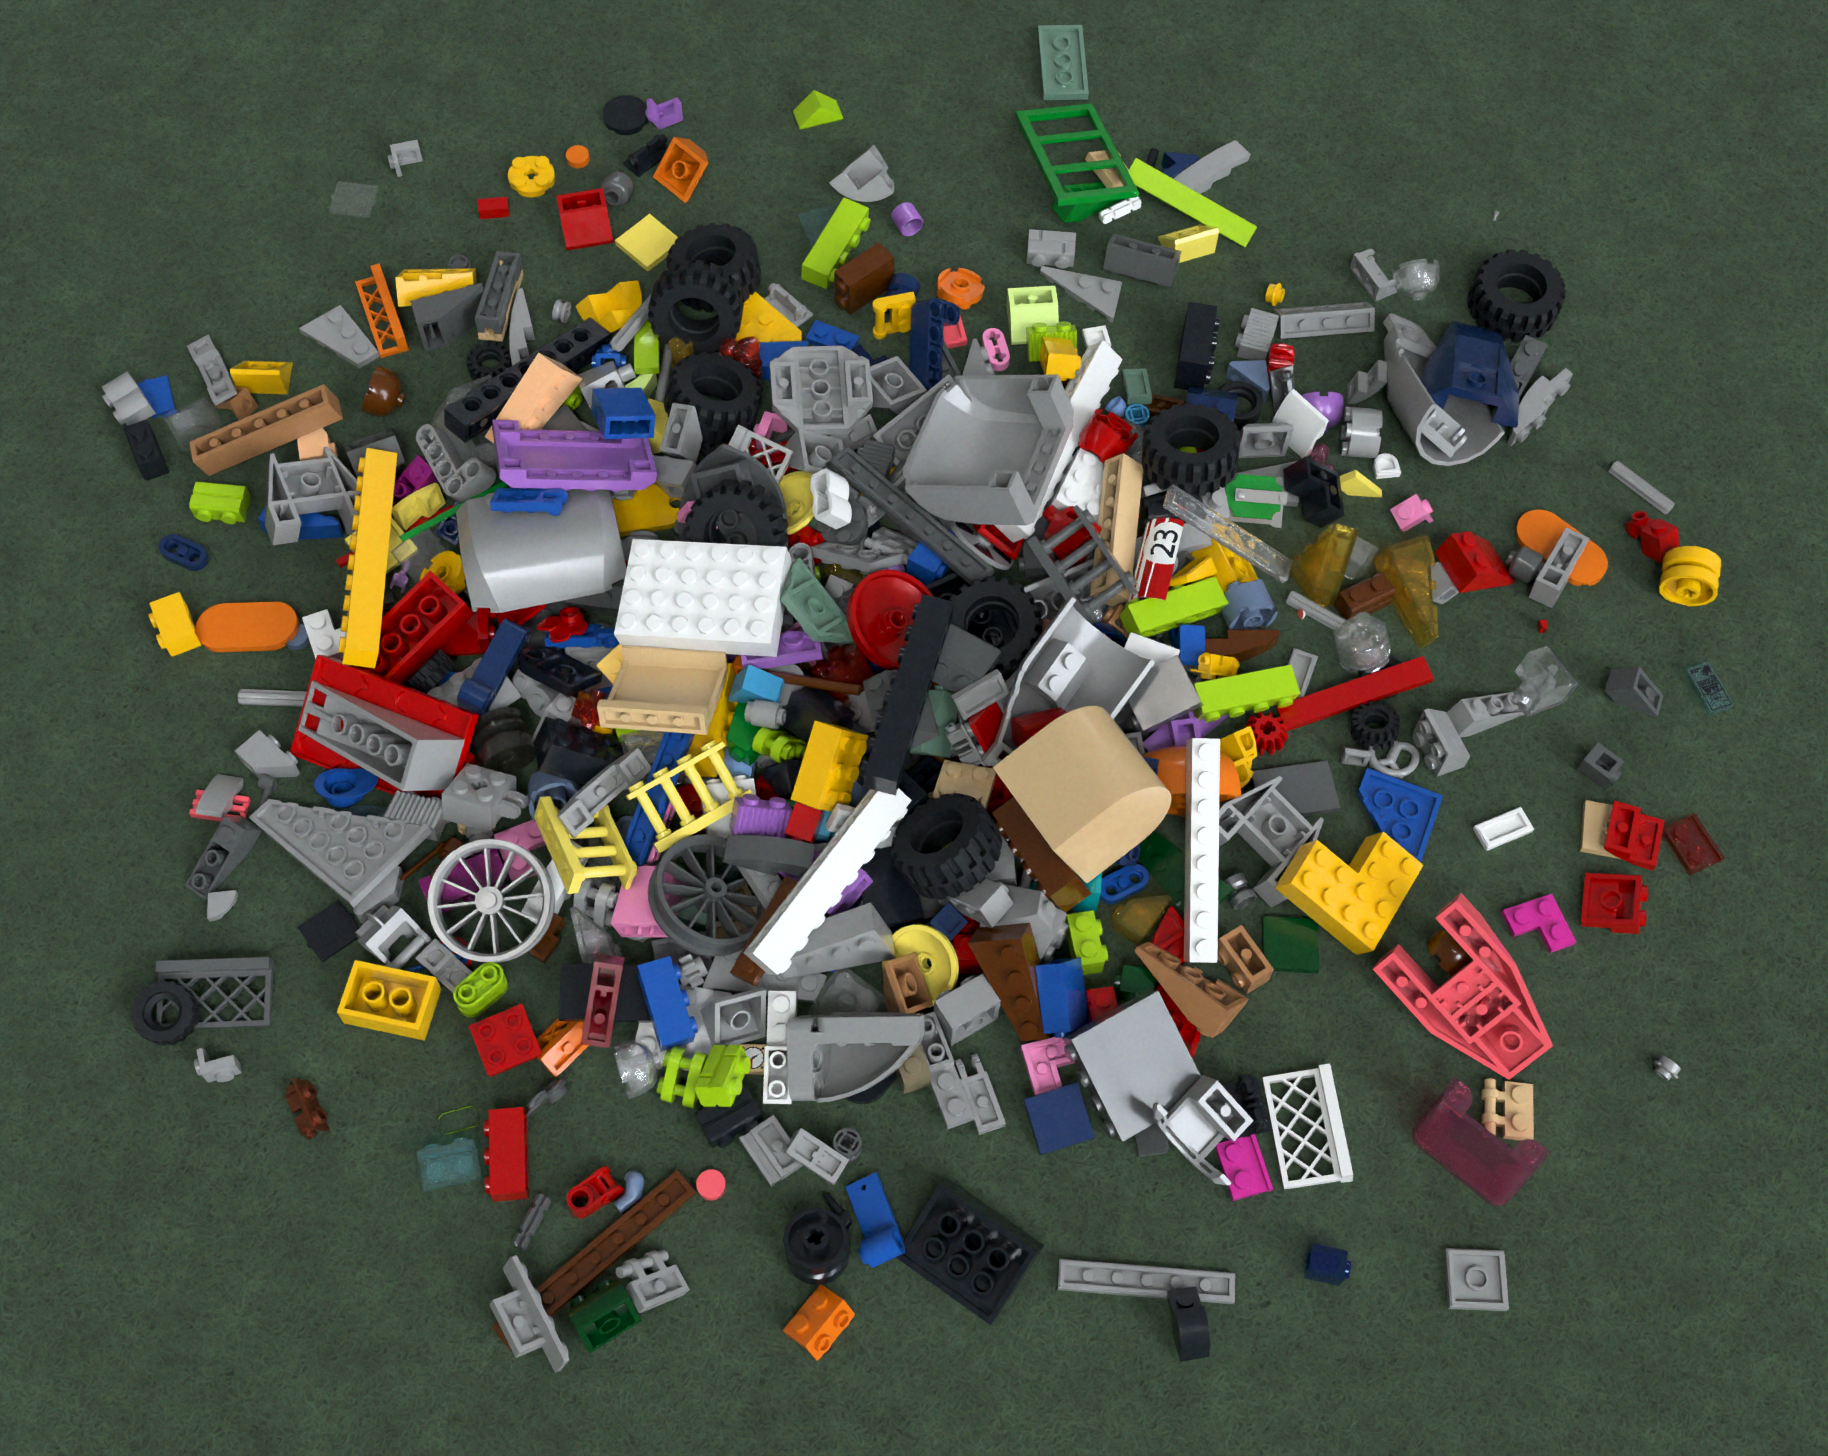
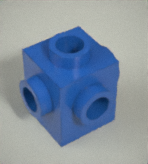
(606, 352)

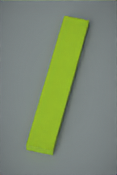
(1191, 203)

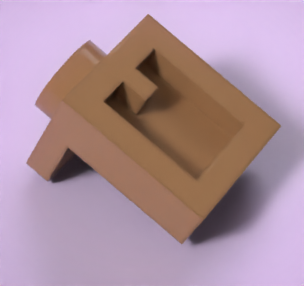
(241, 403)

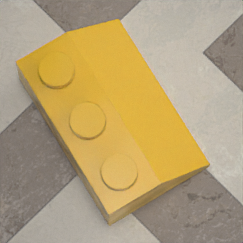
(1228, 565)

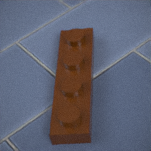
(744, 967)

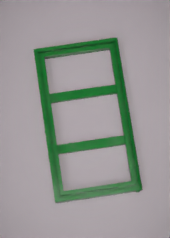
(1049, 172)

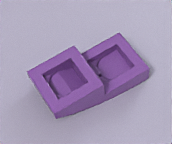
(1184, 729)

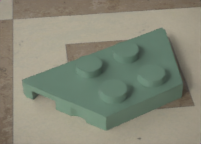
(814, 606)

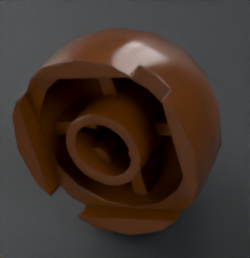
(383, 393)
(1449, 951)

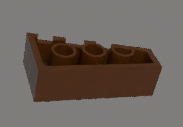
(1009, 962)

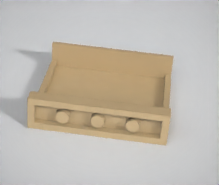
(665, 690)

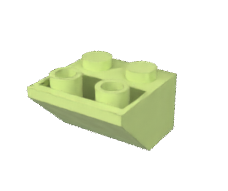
(1028, 307)

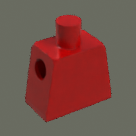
(1058, 521)

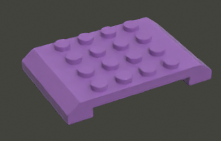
(571, 459)

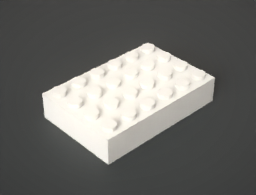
(703, 597)

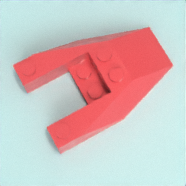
(1479, 1008)

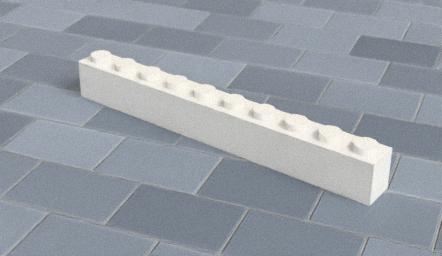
(1084, 392)

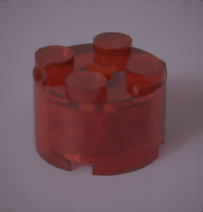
(844, 666)

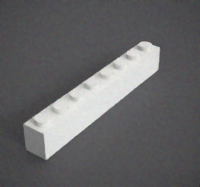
(1201, 850)
(825, 880)

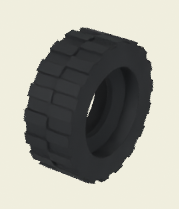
(150, 997)

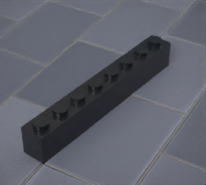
(908, 695)

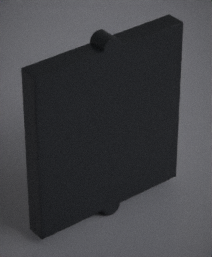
(329, 931)

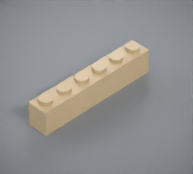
(1118, 520)

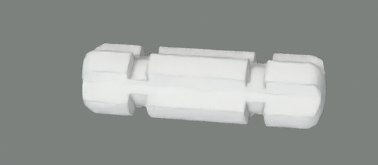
(1119, 210)

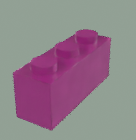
(461, 877)

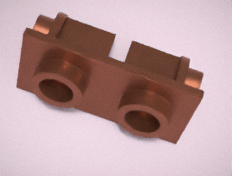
(303, 1096)

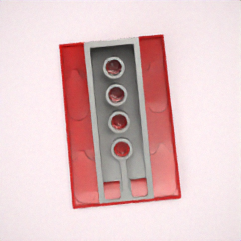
(382, 726)

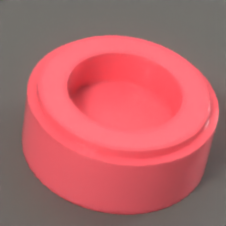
(711, 1184)

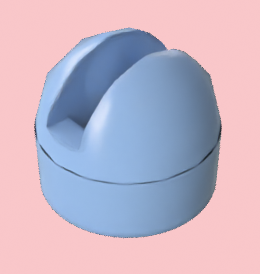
(1117, 406)

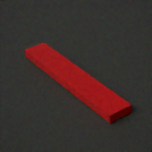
(1356, 692)

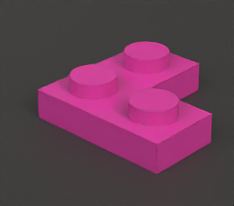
(1545, 917)

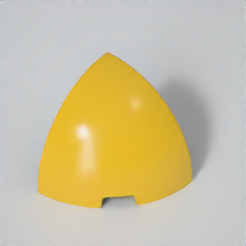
(614, 307)
(1242, 750)

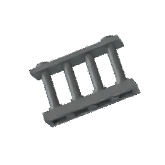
(1057, 568)

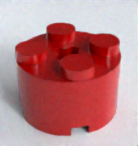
(1106, 435)

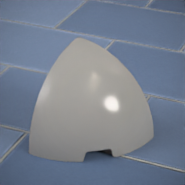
(865, 178)

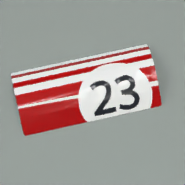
(1157, 558)

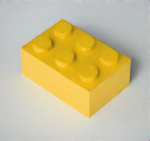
(829, 766)
(389, 1000)

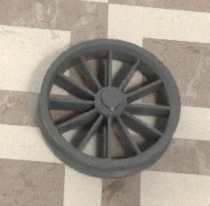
(707, 895)

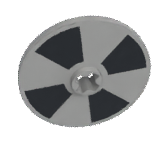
(981, 546)

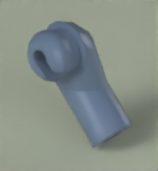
(633, 1191)

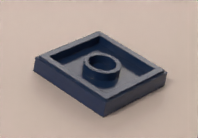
(1058, 1118)

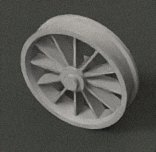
(490, 900)

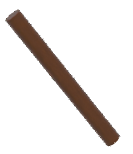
(818, 683)

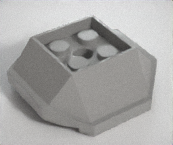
(835, 373)

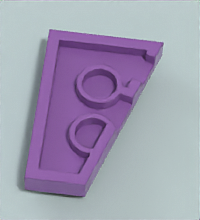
(792, 649)

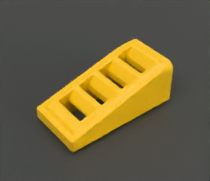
(1194, 571)

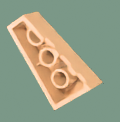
(538, 394)

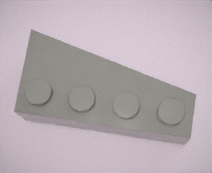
(844, 942)

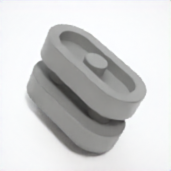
(604, 898)

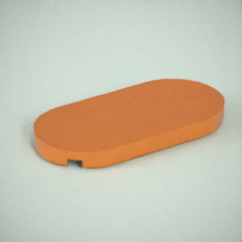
(1541, 532)
(247, 626)

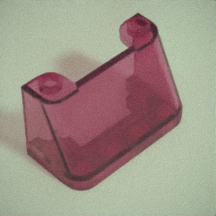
(1472, 1151)

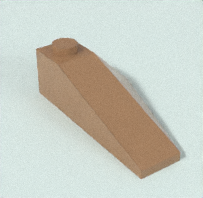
(1203, 1002)

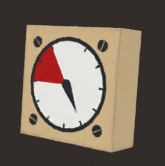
(756, 1053)

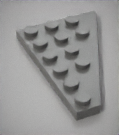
(340, 847)

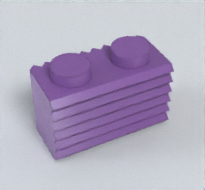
(760, 817)

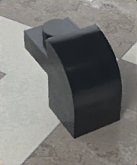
(1190, 1324)

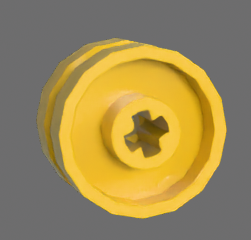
(1690, 576)

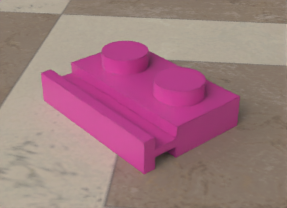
(1244, 1167)

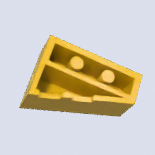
(419, 283)

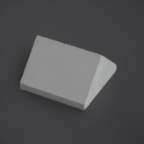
(736, 1018)

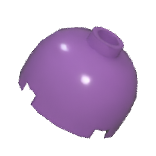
(1329, 406)

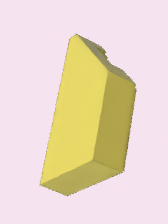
(1358, 485)

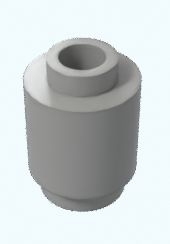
(765, 713)

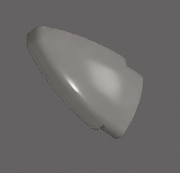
(847, 1051)

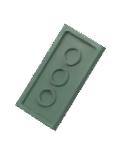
(1062, 62)

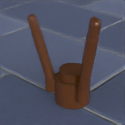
(441, 849)

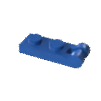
(529, 500)

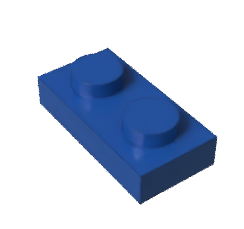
(827, 335)

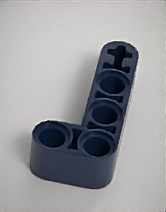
(926, 338)
(481, 690)

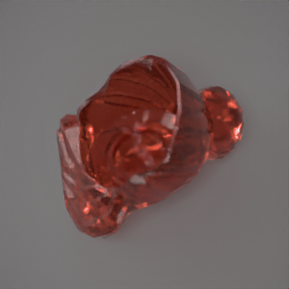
(744, 350)

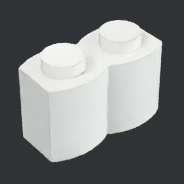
(830, 498)

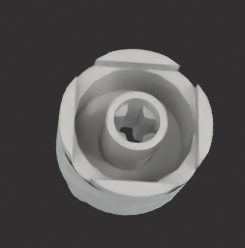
(1361, 432)

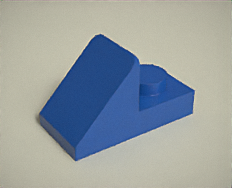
(1190, 642)

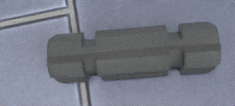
(531, 1221)

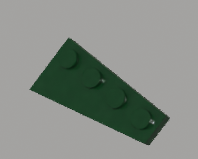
(1168, 867)

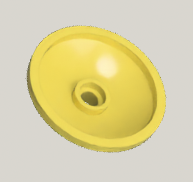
(797, 499)
(932, 945)

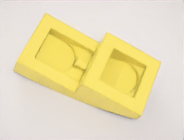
(420, 503)

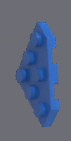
(1400, 810)

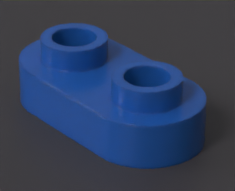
(1122, 885)

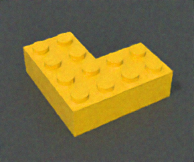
(1355, 899)

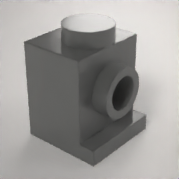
(1601, 765)

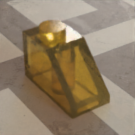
(1139, 917)

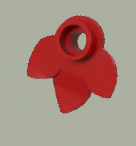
(562, 627)

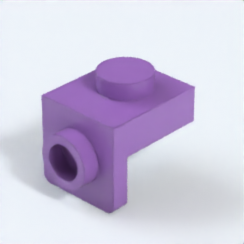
(664, 113)

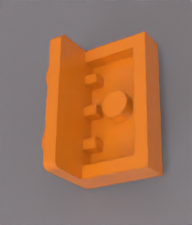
(819, 1321)

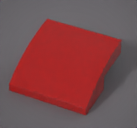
(1633, 835)

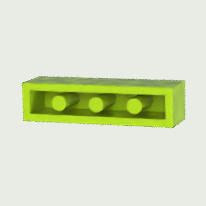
(835, 243)
(1182, 606)
(1246, 692)

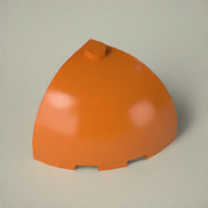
(1173, 775)

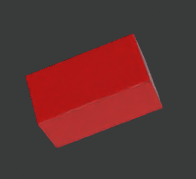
(493, 208)

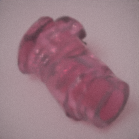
(1321, 454)

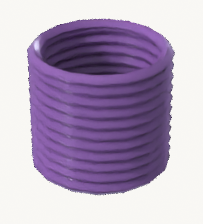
(908, 214)

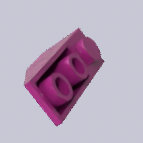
(415, 477)

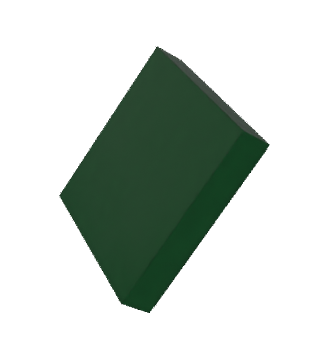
(1291, 944)

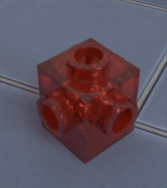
(586, 708)

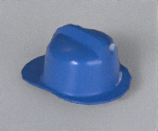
(344, 786)

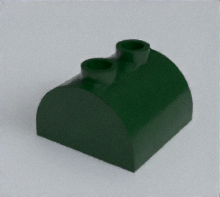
(603, 1314)

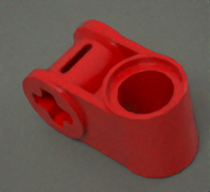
(595, 1191)

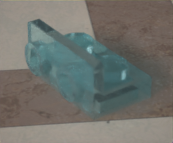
(449, 1164)

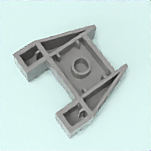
(306, 489)
(1270, 829)

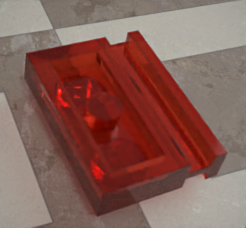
(1692, 844)

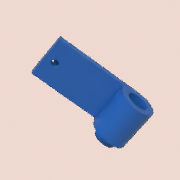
(876, 1221)

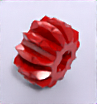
(1279, 356)
(1276, 732)

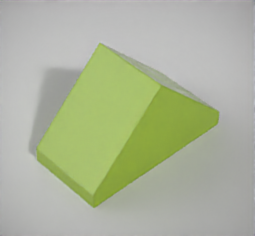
(816, 110)

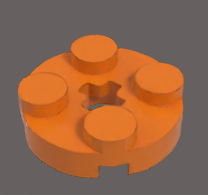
(949, 287)

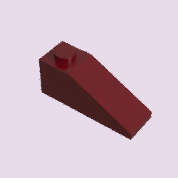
(602, 1000)

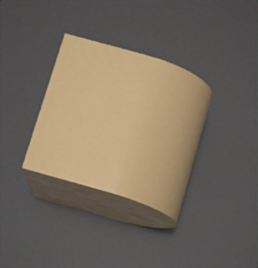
(1086, 789)

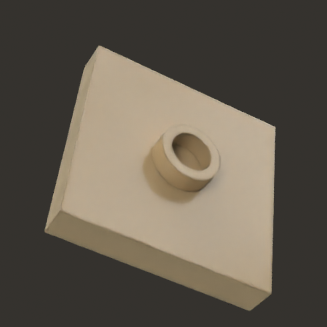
(1594, 828)

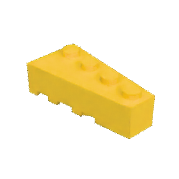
(717, 730)

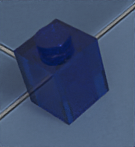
(1327, 1264)

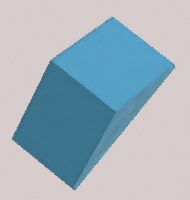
(755, 684)

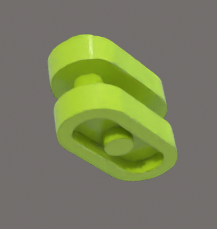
(778, 745)
(480, 989)
(675, 1063)

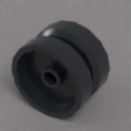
(816, 1246)

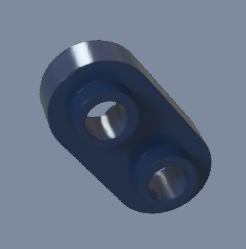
(185, 553)

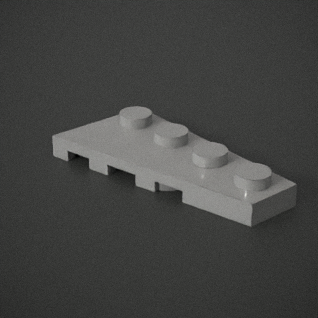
(721, 979)

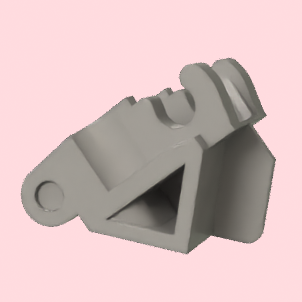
(384, 929)

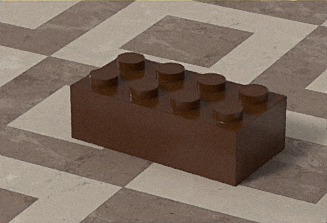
(1040, 862)

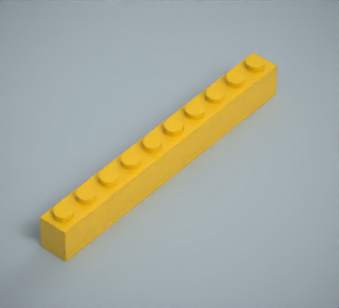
(369, 560)

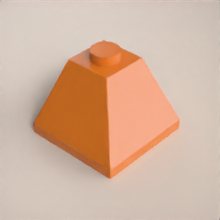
(681, 167)

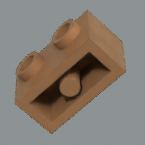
(1243, 959)

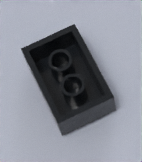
(1197, 346)
(574, 750)

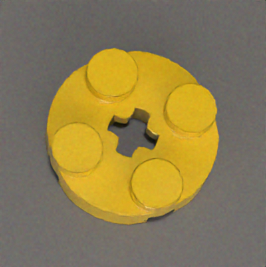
(531, 165)
(448, 569)

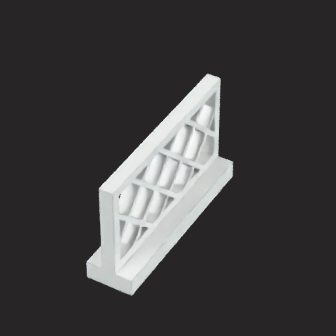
(1332, 1122)

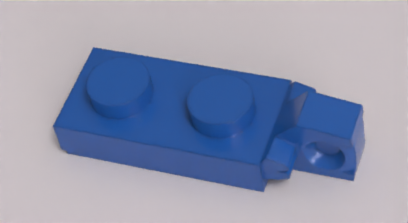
(593, 637)

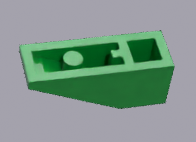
(1079, 212)

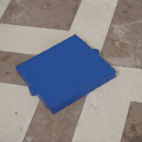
(158, 394)

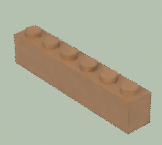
(266, 430)

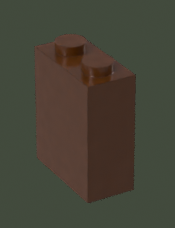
(863, 278)

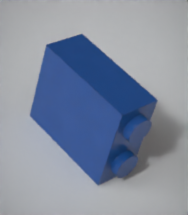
(623, 413)
(1062, 996)

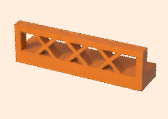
(388, 307)
(562, 1045)

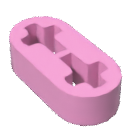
(1000, 348)

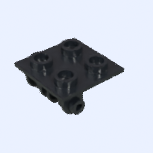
(1249, 1097)

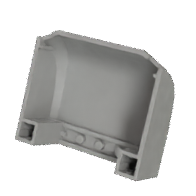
(990, 448)
(539, 557)

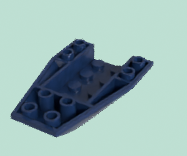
(1475, 367)

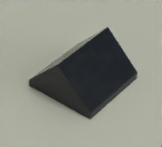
(814, 705)

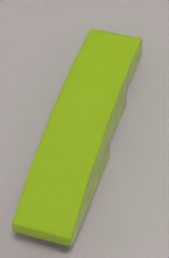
(646, 351)

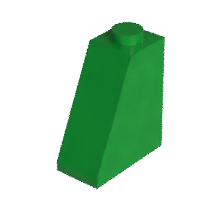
(741, 737)

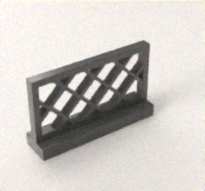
(221, 970)

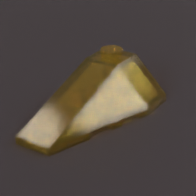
(1324, 564)
(1409, 572)

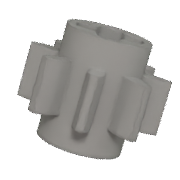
(692, 970)

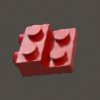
(1614, 902)

